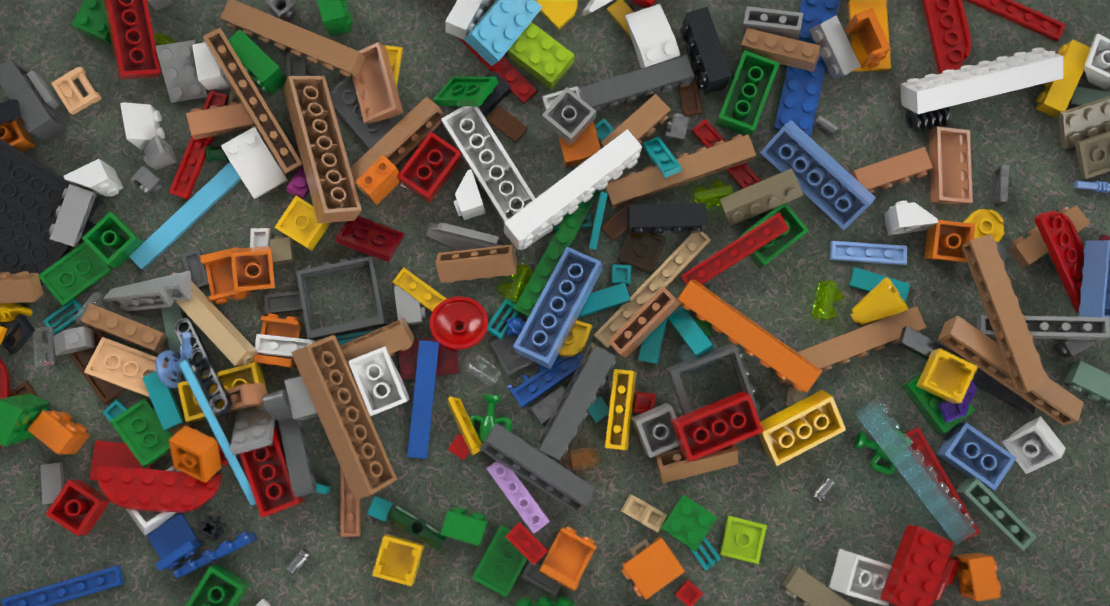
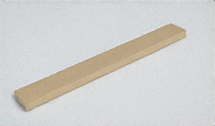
(661, 277)

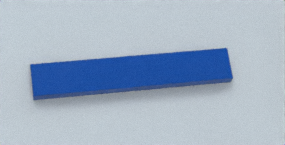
(423, 399)
(68, 589)

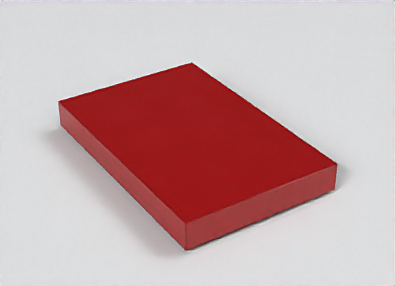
(113, 455)

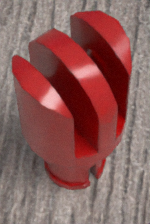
(948, 576)

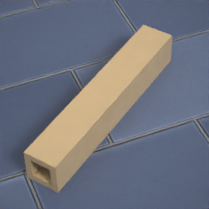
(217, 327)

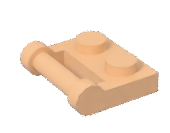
(70, 92)

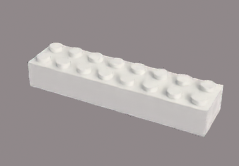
(981, 80)
(489, 162)
(572, 190)

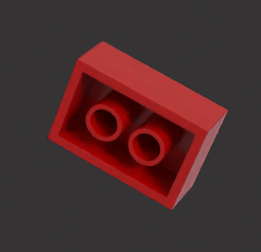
(430, 167)

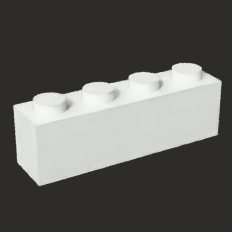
(464, 16)

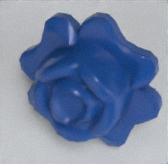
(515, 326)

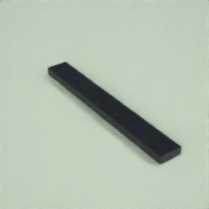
(923, 347)

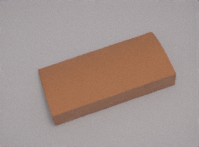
(377, 86)
(951, 166)

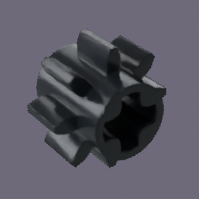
(213, 533)

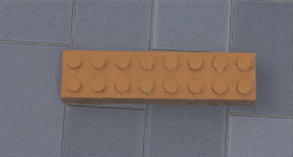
(321, 149)
(344, 417)

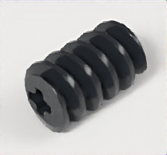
(927, 119)

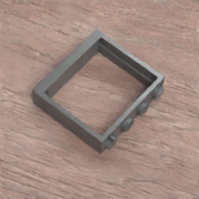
(329, 268)
(740, 371)

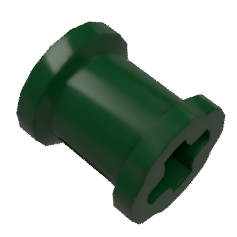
(215, 153)

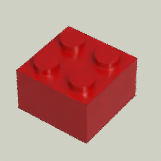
(78, 507)

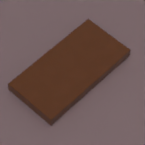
(105, 390)

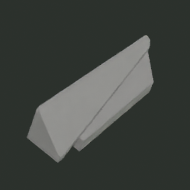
(460, 237)
(152, 293)

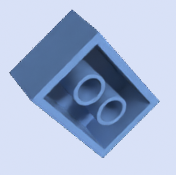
(976, 455)

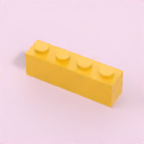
(1059, 92)
(620, 409)

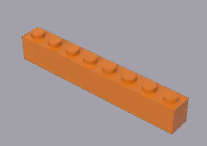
(750, 335)

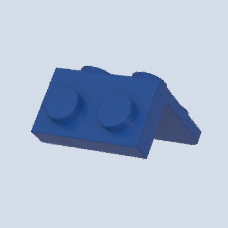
(174, 542)

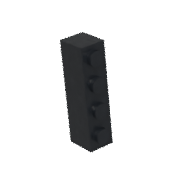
(667, 218)

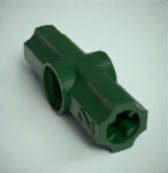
(406, 520)

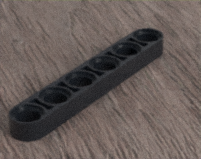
(200, 367)

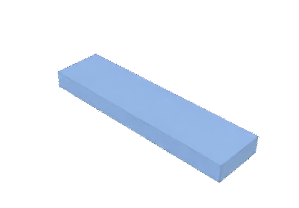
(868, 252)

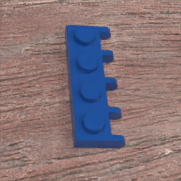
(545, 379)
(208, 556)

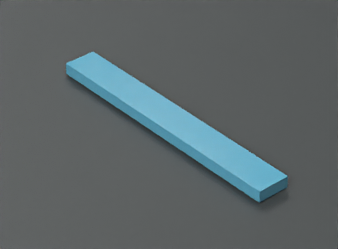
(185, 217)
(211, 418)

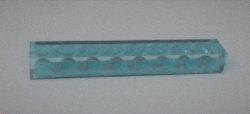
(915, 472)

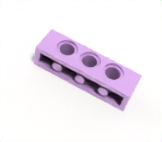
(519, 496)

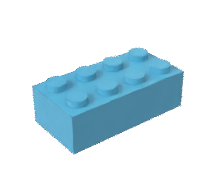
(501, 27)

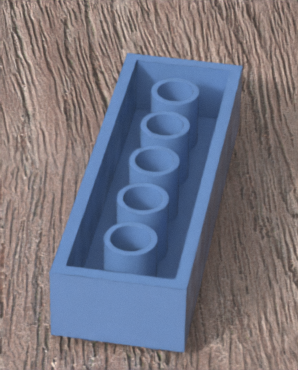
(818, 175)
(558, 307)

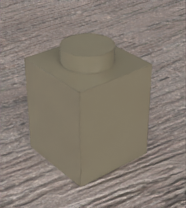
(282, 250)

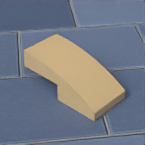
(643, 513)

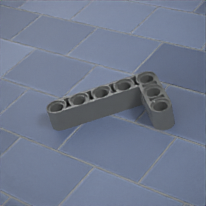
(294, 443)

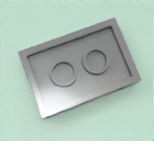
(180, 71)
(252, 429)

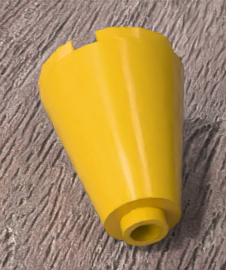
(879, 304)

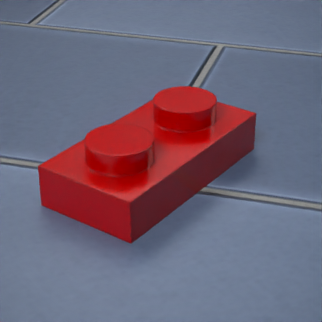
(526, 543)

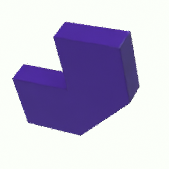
(954, 411)

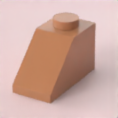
(246, 395)

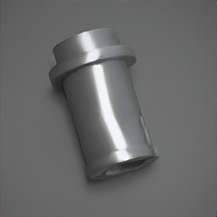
(825, 125)
(822, 489)
(300, 558)

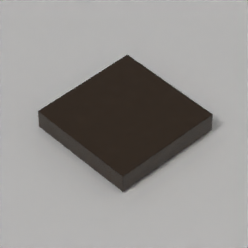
(641, 250)

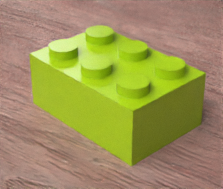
(541, 55)

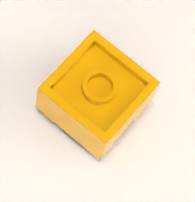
(301, 224)
(946, 376)
(398, 560)

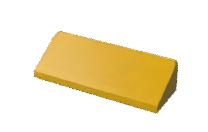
(465, 425)

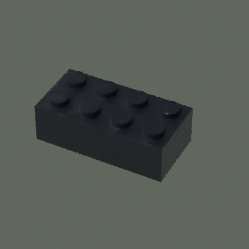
(705, 51)

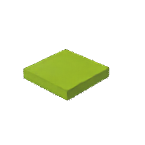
(743, 539)

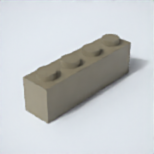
(761, 197)
(811, 590)

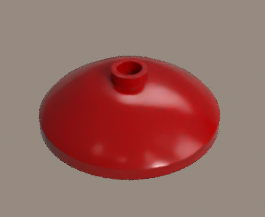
(457, 313)

